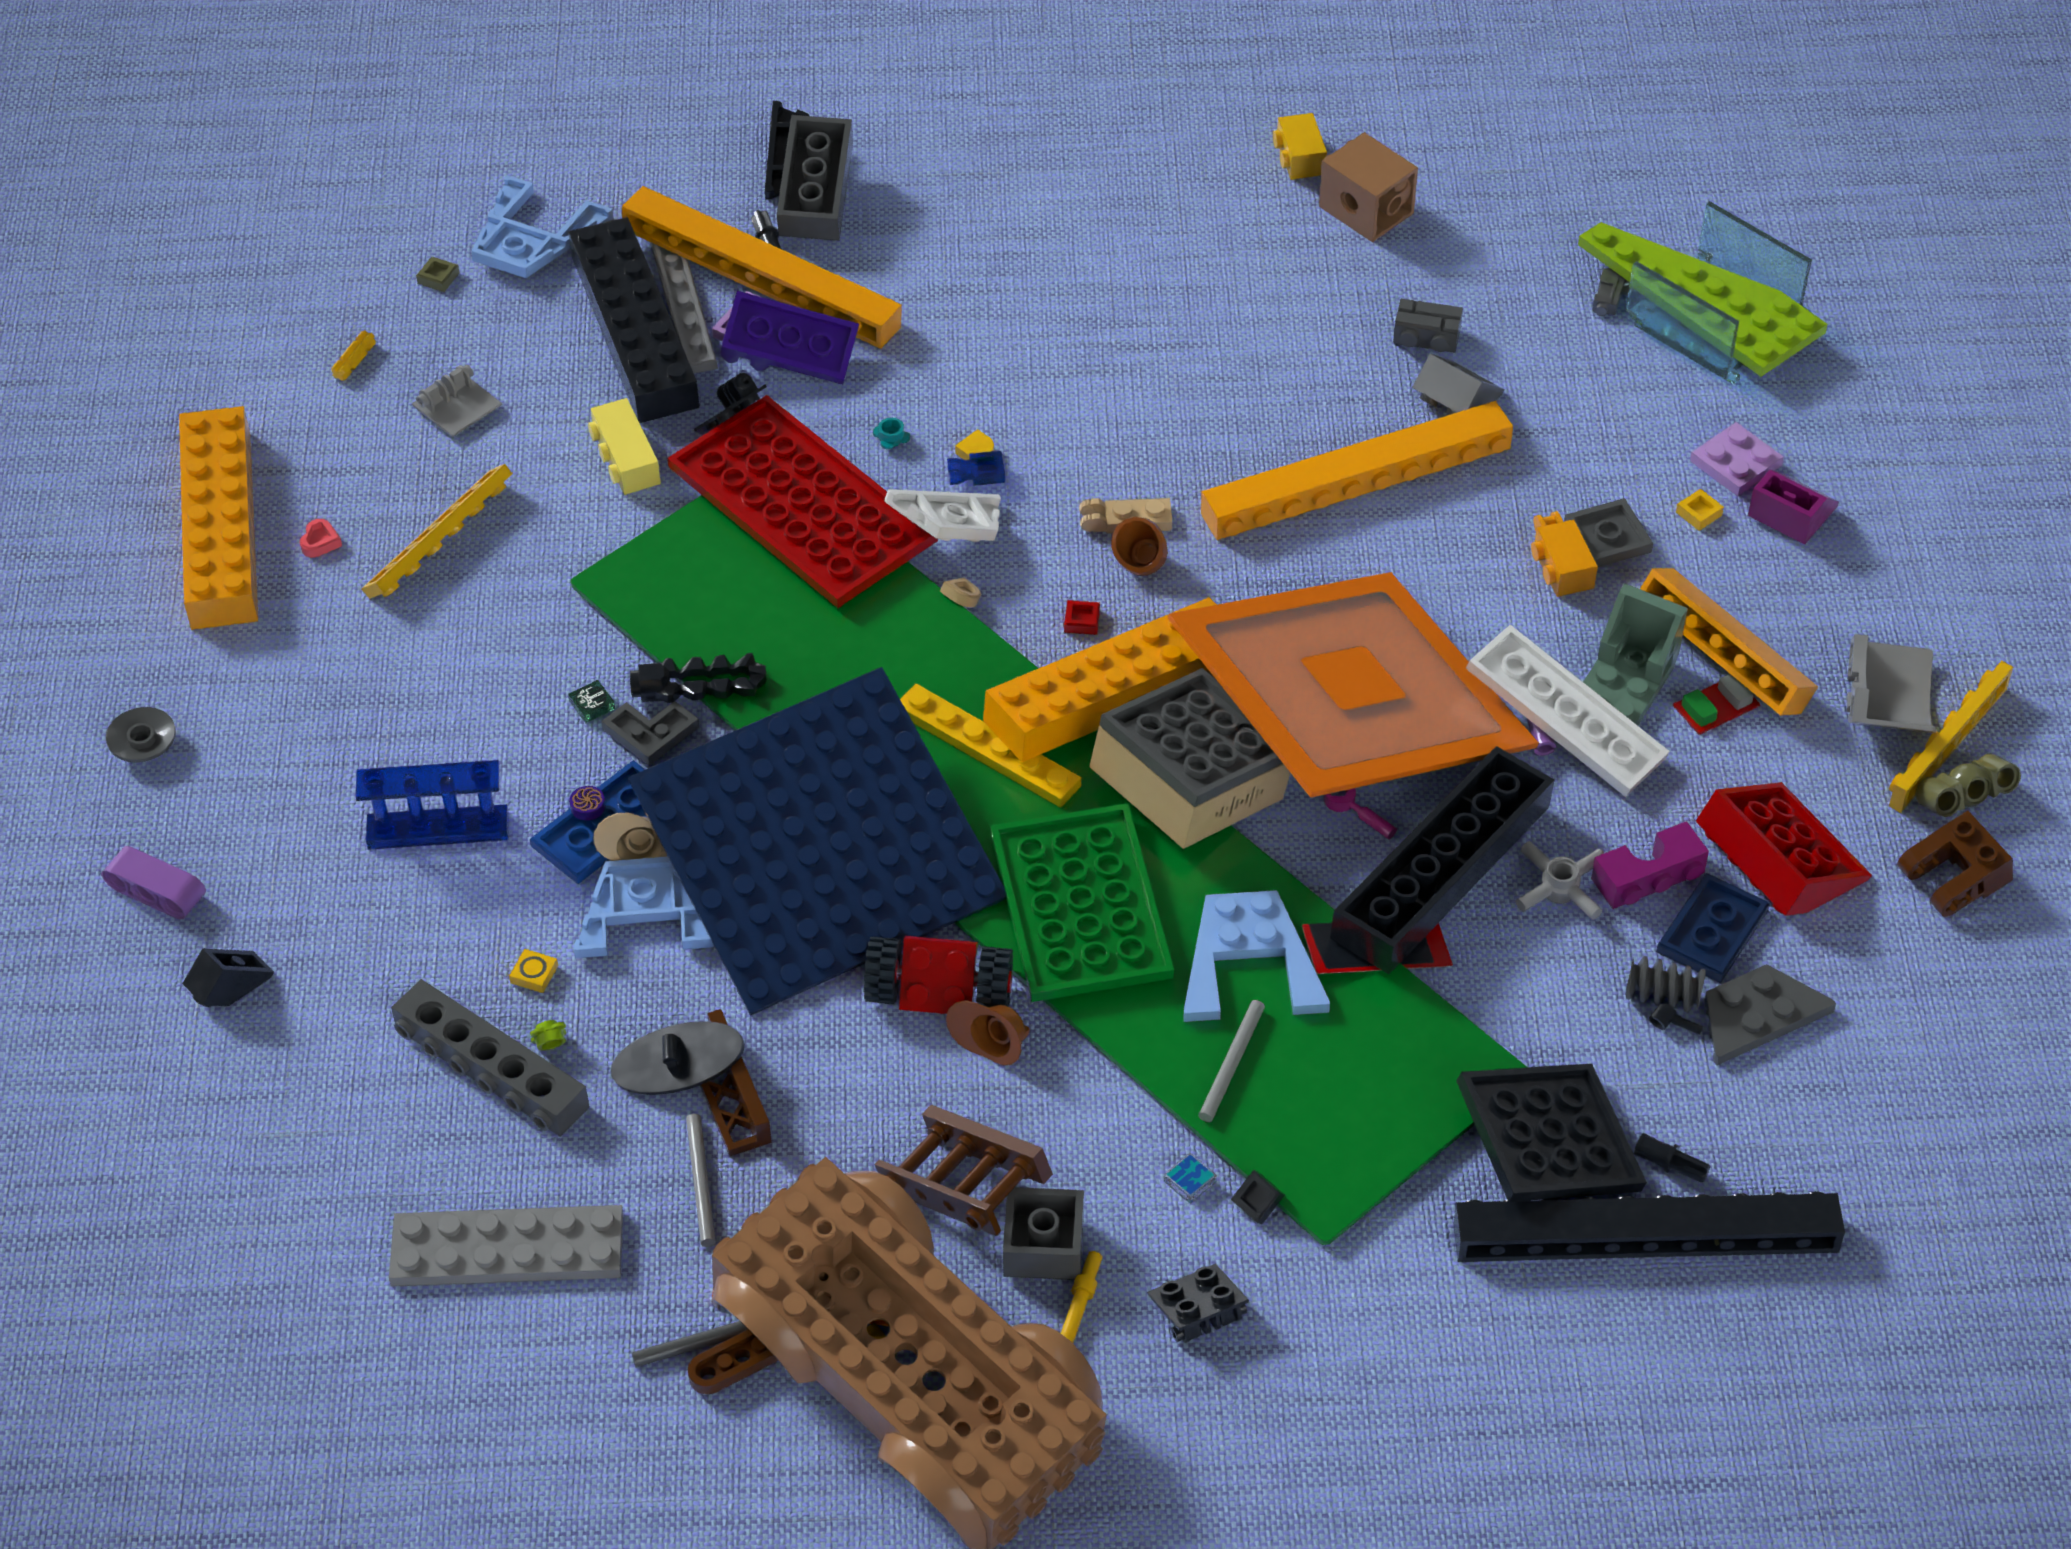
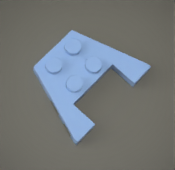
(638, 893)

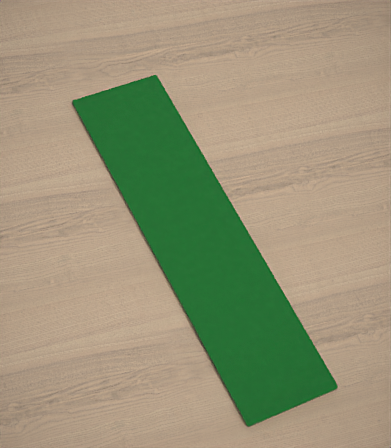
(1319, 1102)

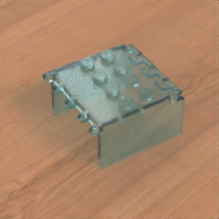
(1693, 324)

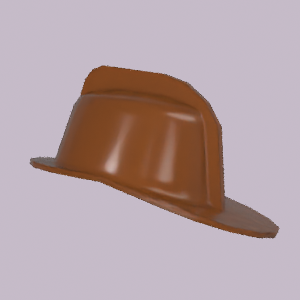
(988, 1031)

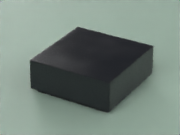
(1257, 1197)

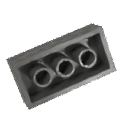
(815, 177)

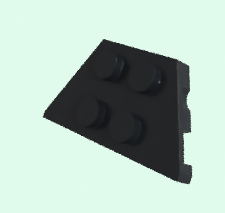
(777, 147)

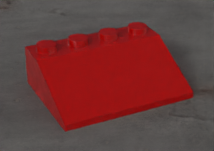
(1780, 846)

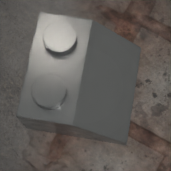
(1453, 385)

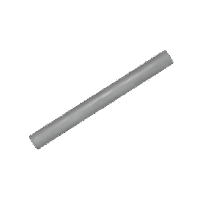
(1231, 1061)
(700, 1180)

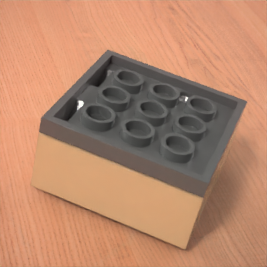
(1188, 759)

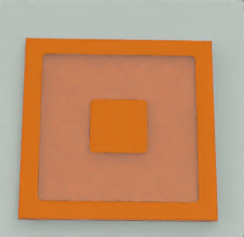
(1351, 683)

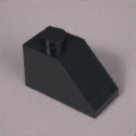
(225, 976)

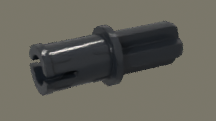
(764, 228)
(1671, 1158)

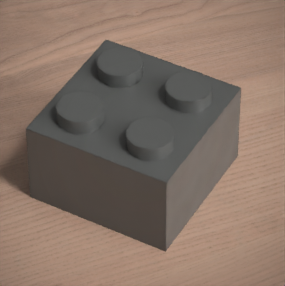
(1043, 1233)

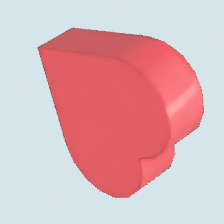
(319, 538)

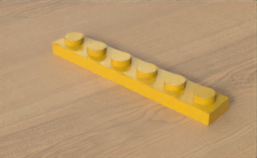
(430, 539)
(1954, 731)
(980, 742)

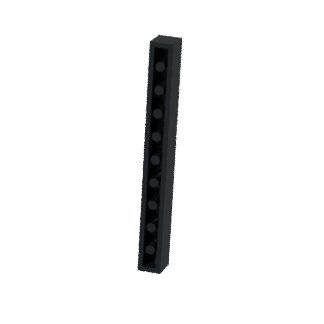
(1648, 1227)

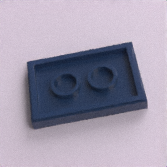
(1713, 927)

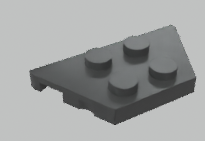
(1759, 1009)

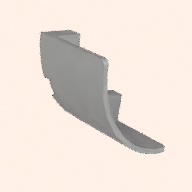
(1889, 685)

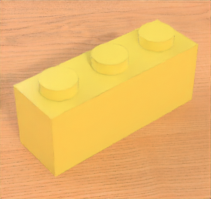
(624, 446)

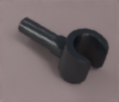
(1665, 1014)

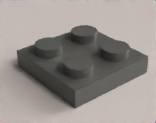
(1612, 532)

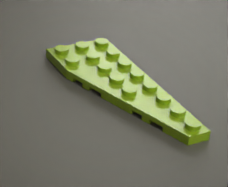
(1769, 321)

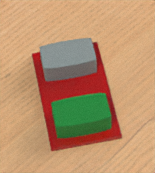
(1716, 704)

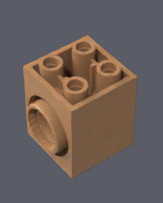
(1368, 186)

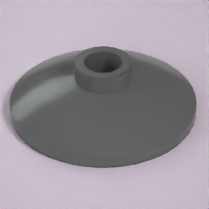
(140, 734)

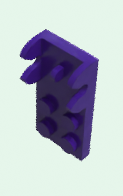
(788, 338)

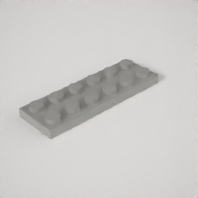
(506, 1245)

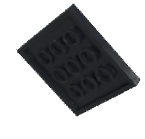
(1550, 1132)

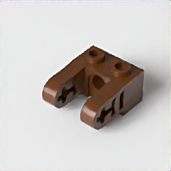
(1973, 849)

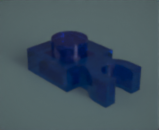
(980, 468)

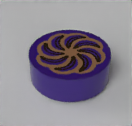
(587, 803)

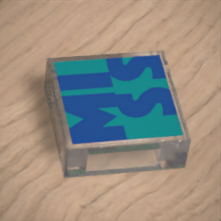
(1190, 1178)

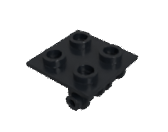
(734, 396)
(1197, 1299)

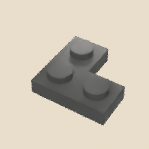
(651, 737)

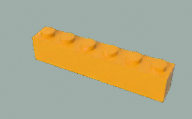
(1734, 645)

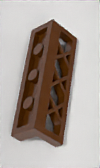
(748, 1100)

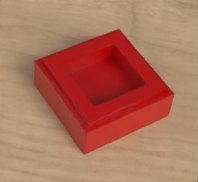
(1082, 617)

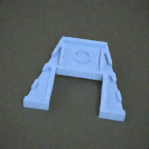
(522, 247)
(1247, 928)

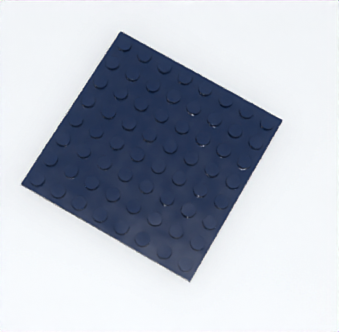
(816, 839)

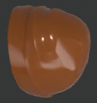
(1139, 546)

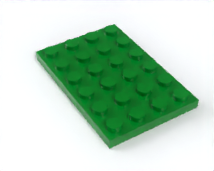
(1081, 902)

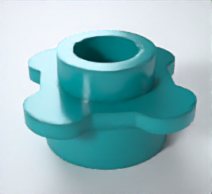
(891, 433)

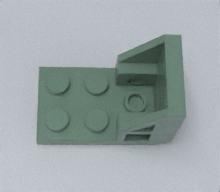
(1637, 651)

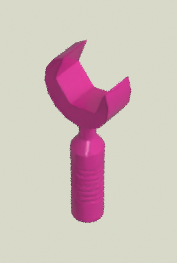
(1347, 802)

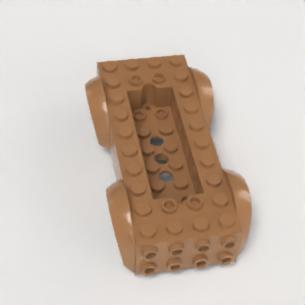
(858, 1250)

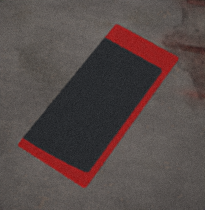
(1334, 958)

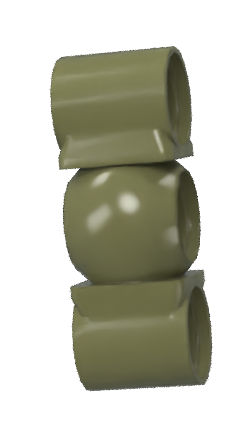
(1968, 785)

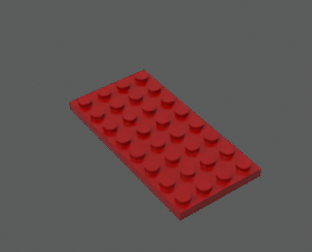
(800, 500)

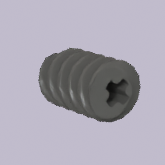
(1665, 984)

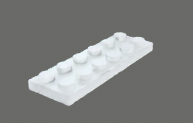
(1567, 710)

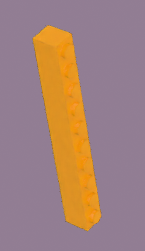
(760, 265)
(1356, 470)

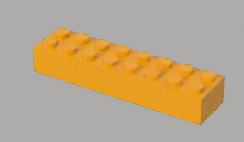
(217, 518)
(1072, 693)

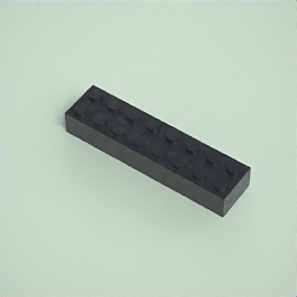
(634, 320)
(1441, 860)

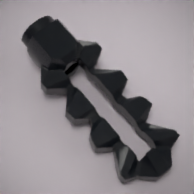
(654, 683)

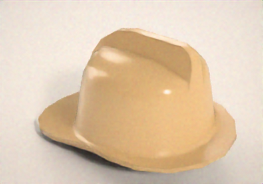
(627, 837)

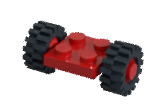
(936, 973)

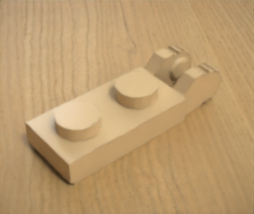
(1105, 516)

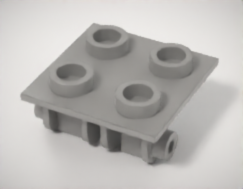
(455, 401)

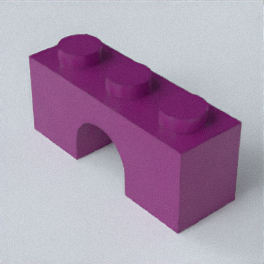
(1627, 879)

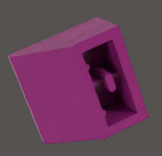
(1790, 506)

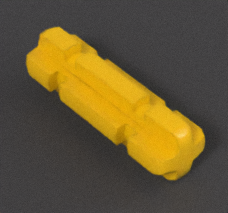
(353, 355)

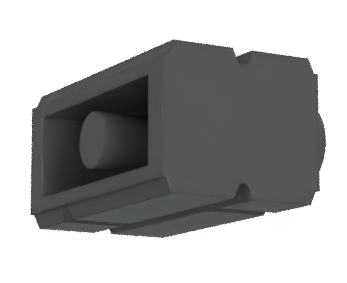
(1428, 325)

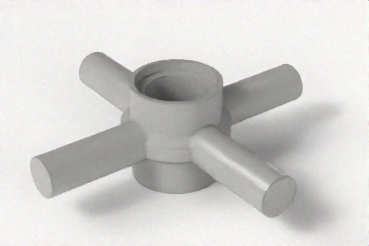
(1559, 881)

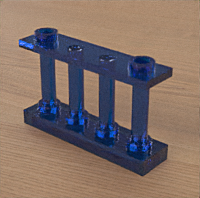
(432, 826)

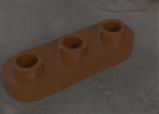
(723, 1363)

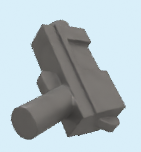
(1609, 292)

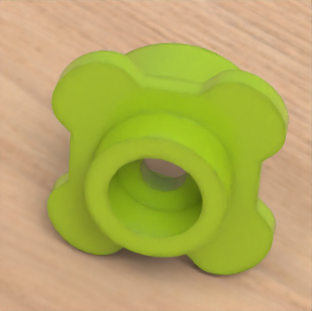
(549, 1035)

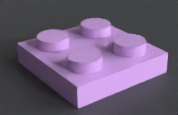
(1736, 458)

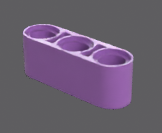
(153, 882)

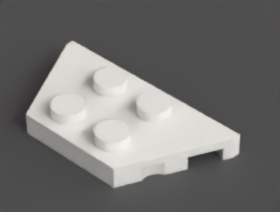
(949, 513)

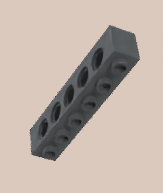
(442, 1023)

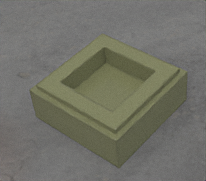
(437, 274)

